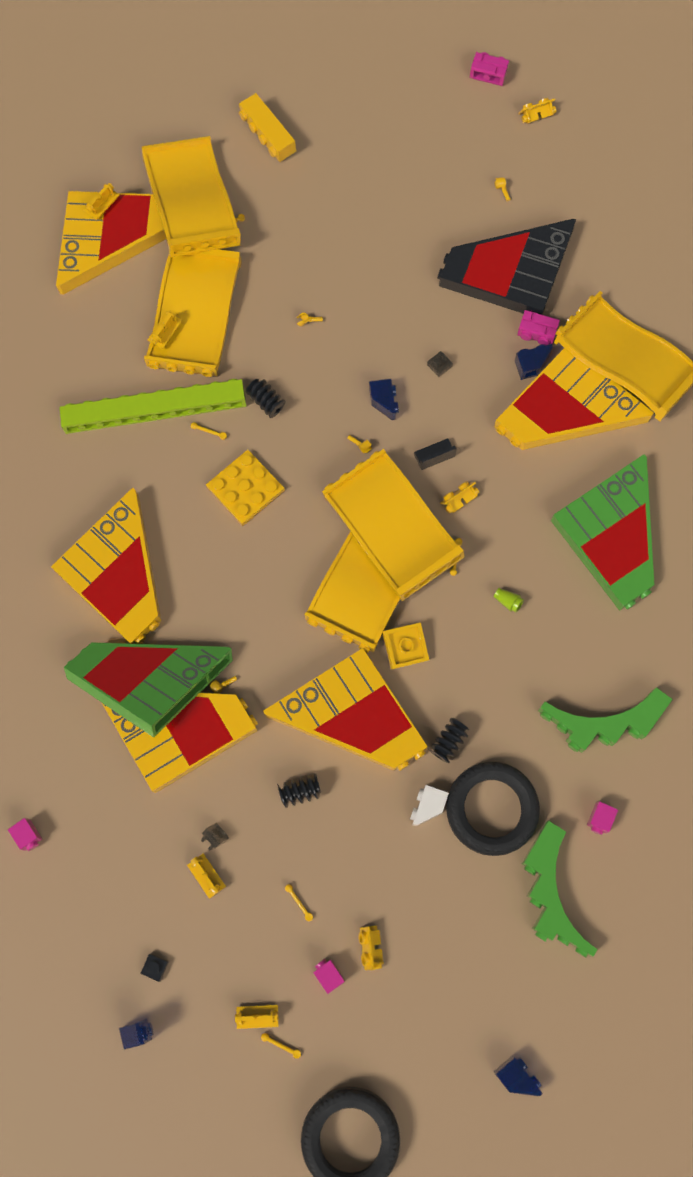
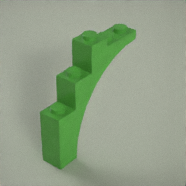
(608, 729)
(544, 892)

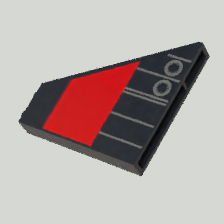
(509, 268)

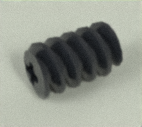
(265, 397)
(449, 740)
(299, 791)

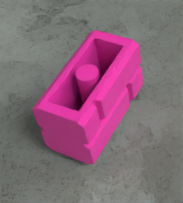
(489, 68)
(538, 328)

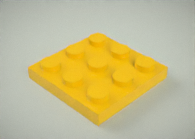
(245, 487)

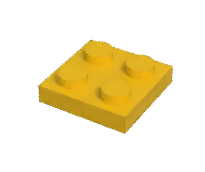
(405, 645)

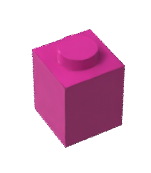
(602, 818)
(25, 834)
(328, 975)

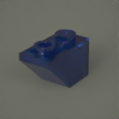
(531, 361)
(382, 397)
(136, 1034)
(516, 1079)

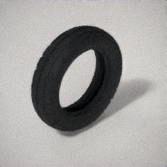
(529, 808)
(350, 1098)

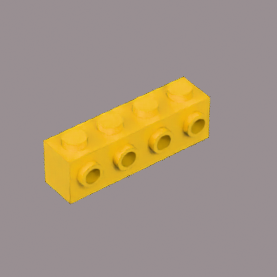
(267, 127)

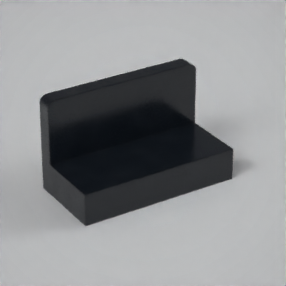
(435, 454)

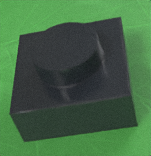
(154, 967)

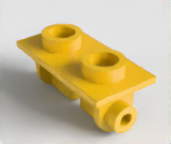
(531, 111)
(101, 201)
(164, 329)
(453, 500)
(206, 875)
(371, 957)
(257, 1016)

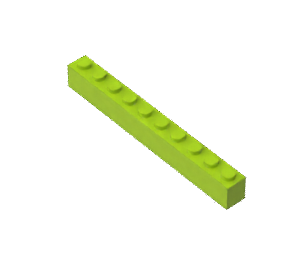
(152, 406)

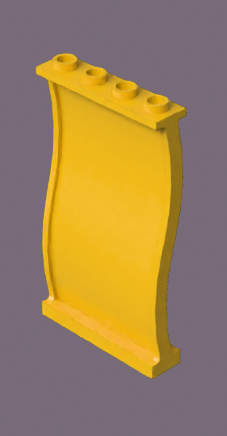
(190, 196)
(200, 294)
(627, 354)
(393, 524)
(353, 598)

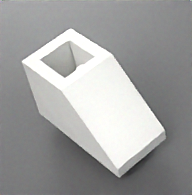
(431, 804)

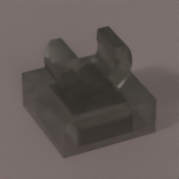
(439, 364)
(215, 836)

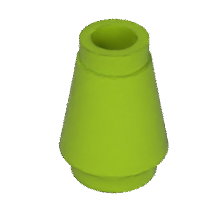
(509, 599)

